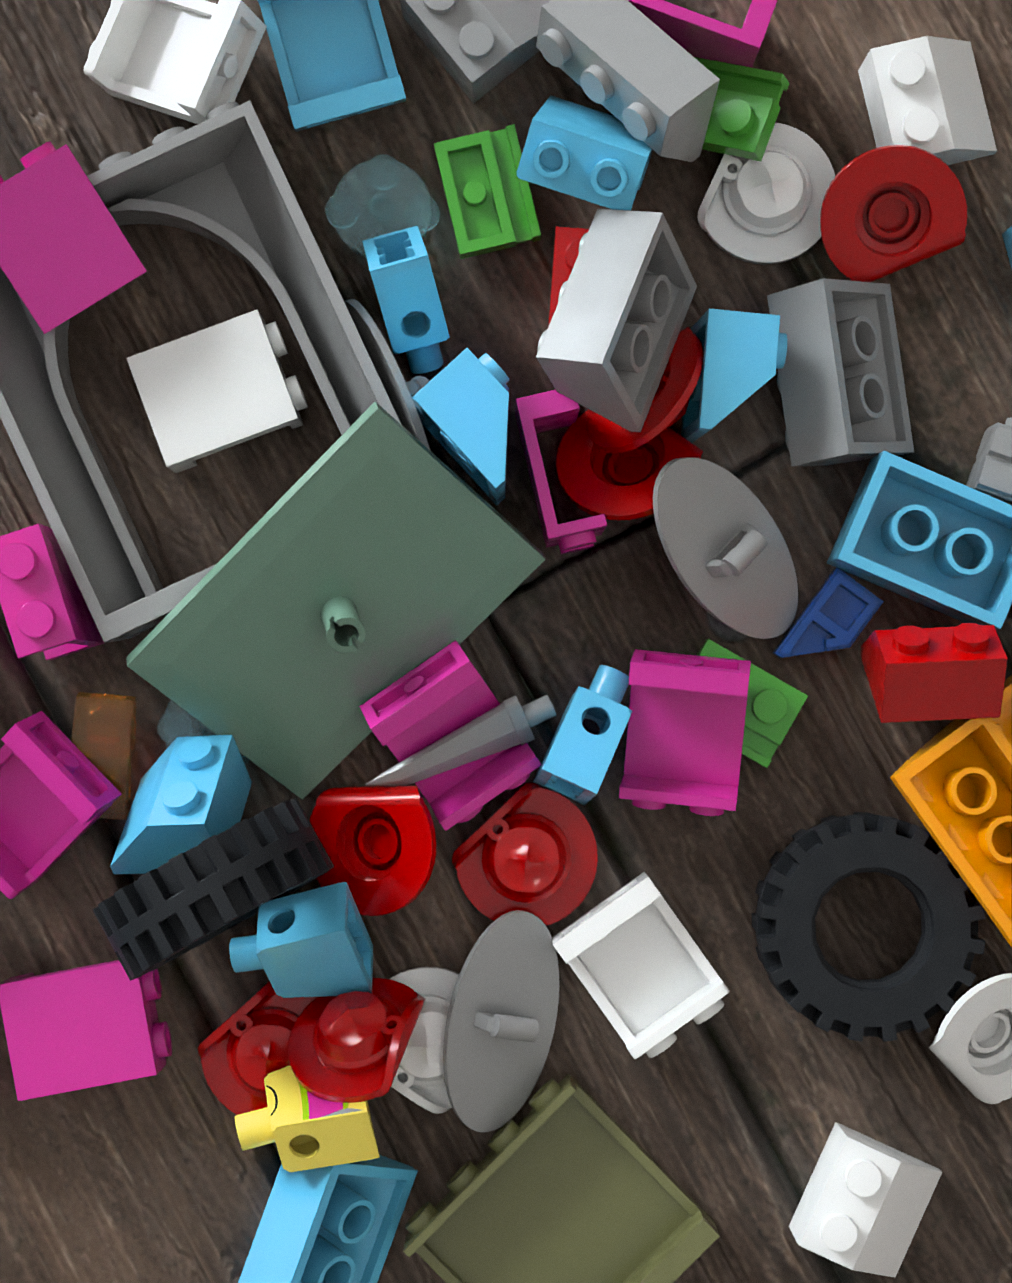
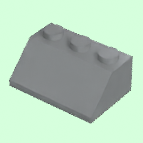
(631, 71)
(618, 316)
(841, 373)

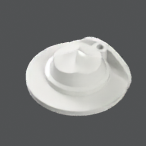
(770, 206)
(978, 1039)
(421, 1068)

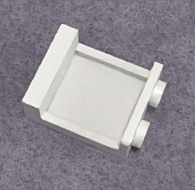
(175, 54)
(216, 389)
(641, 967)

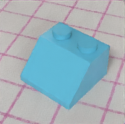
(738, 359)
(183, 800)

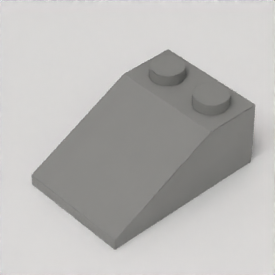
(476, 38)

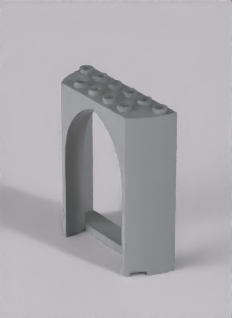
(232, 190)

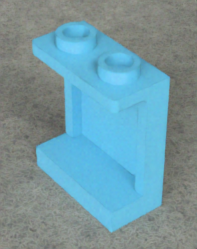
(332, 58)
(584, 155)

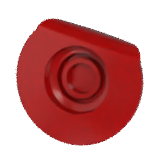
(891, 212)
(668, 403)
(615, 482)
(378, 844)
(529, 857)
(354, 1041)
(249, 1048)

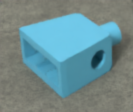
(408, 297)
(577, 758)
(309, 944)

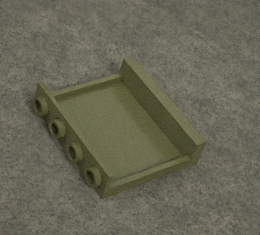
(561, 1204)

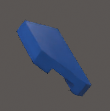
(831, 618)

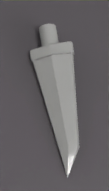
(486, 735)

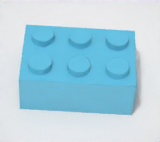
(929, 541)

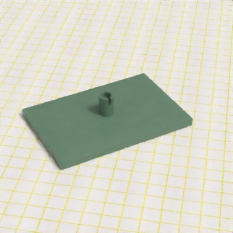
(334, 601)

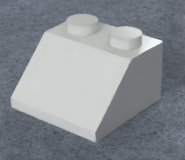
(928, 98)
(863, 1203)

